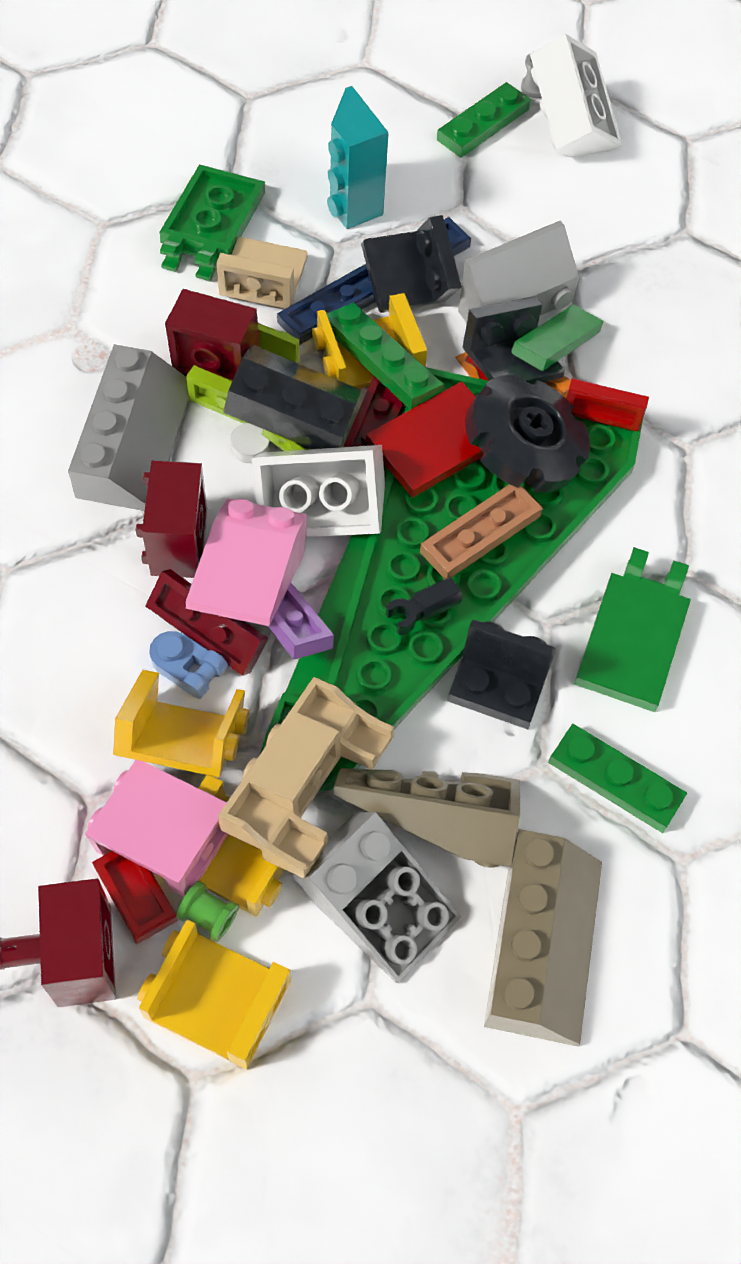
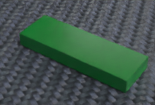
(557, 337)

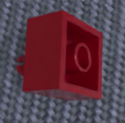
(71, 945)

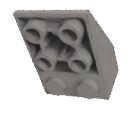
(379, 895)

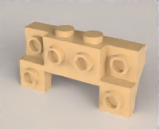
(293, 768)

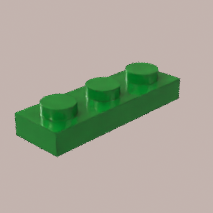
(483, 119)
(617, 778)

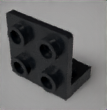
(412, 264)
(492, 334)
(501, 673)

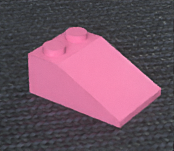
(248, 561)

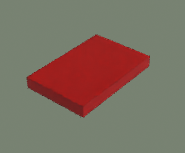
(428, 440)

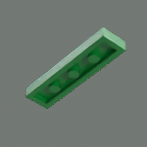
(383, 356)

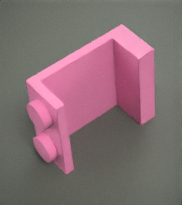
(160, 825)

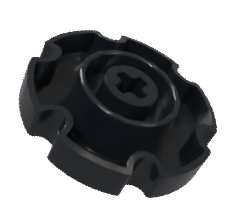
(527, 433)

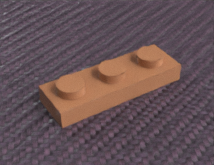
(480, 530)

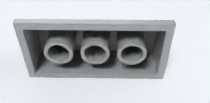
(128, 425)

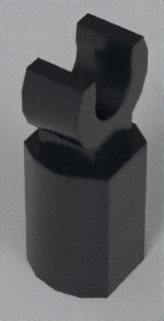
(425, 604)

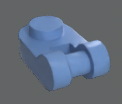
(175, 653)

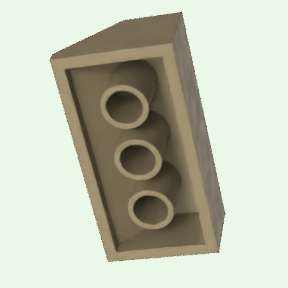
(544, 940)

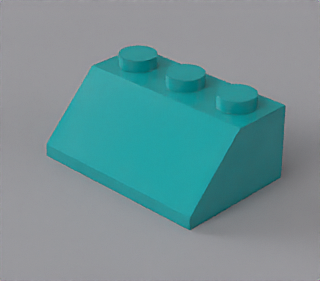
(356, 162)

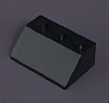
(291, 400)

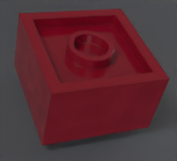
(210, 333)
(173, 517)

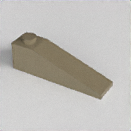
(464, 816)

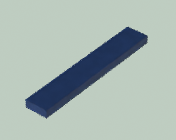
(350, 288)

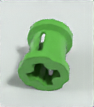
(207, 911)

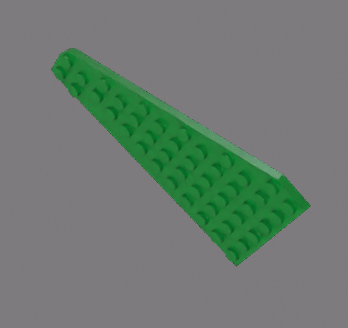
(393, 671)

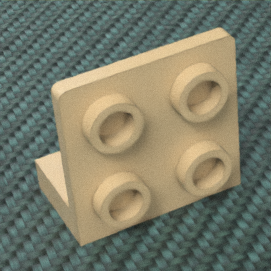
(261, 272)

